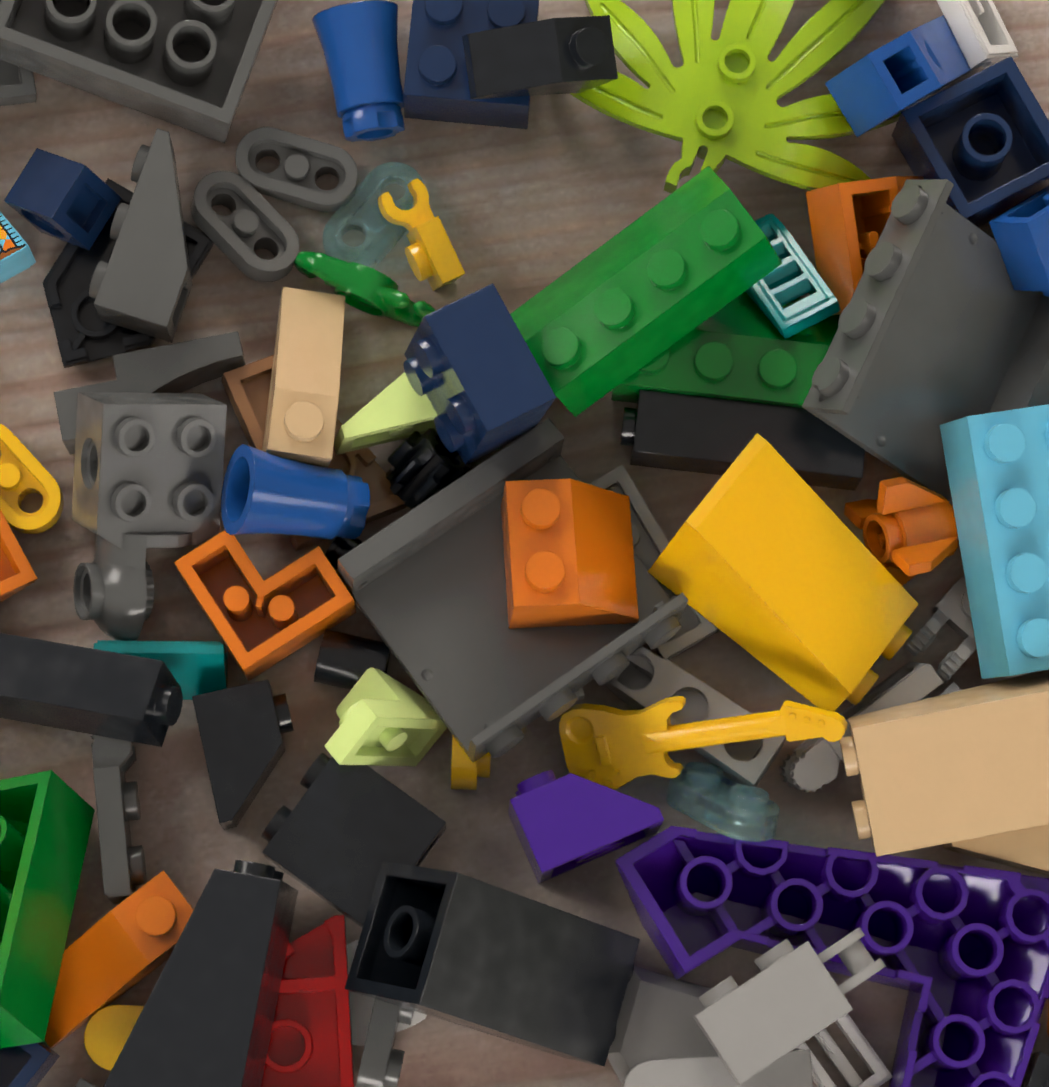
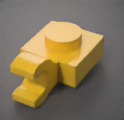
(430, 250)

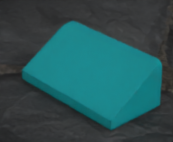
(195, 665)

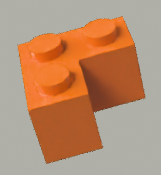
(260, 617)

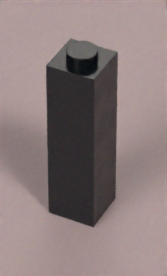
(712, 432)
(87, 690)

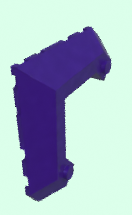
(951, 935)

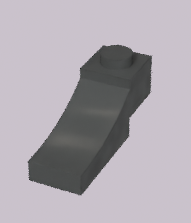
(157, 370)

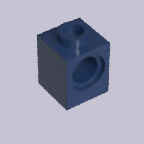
(63, 198)

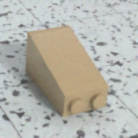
(952, 765)

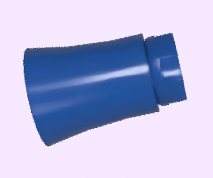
(363, 67)
(291, 497)

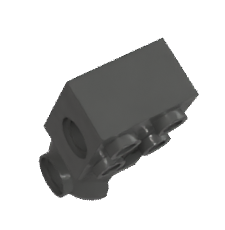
(141, 481)

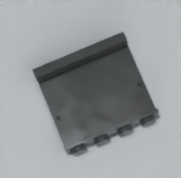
(930, 338)
(441, 607)

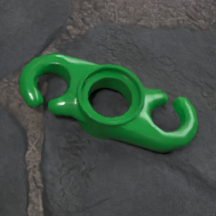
(363, 287)

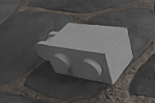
(781, 1004)

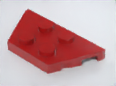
(313, 1013)

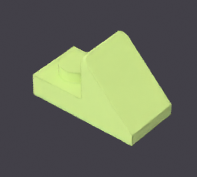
(383, 724)

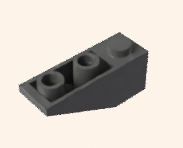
(150, 263)

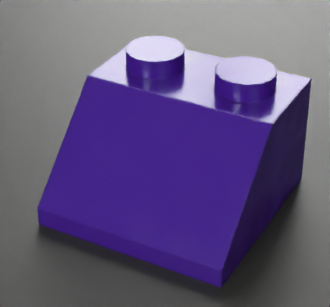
(575, 822)

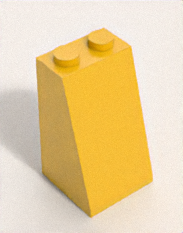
(787, 580)

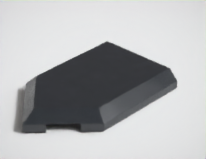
(75, 319)

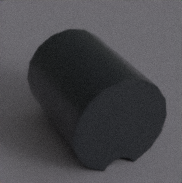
(347, 657)

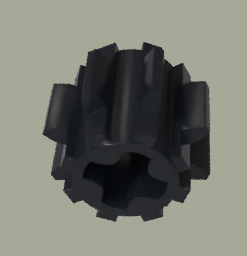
(423, 468)

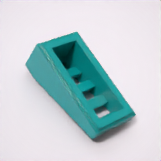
(789, 282)

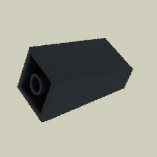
(493, 962)
(218, 989)

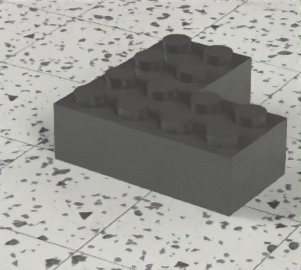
(153, 56)

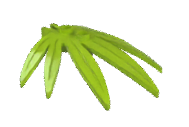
(729, 90)

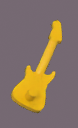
(620, 744)

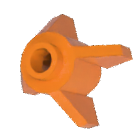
(906, 527)

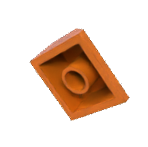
(567, 554)

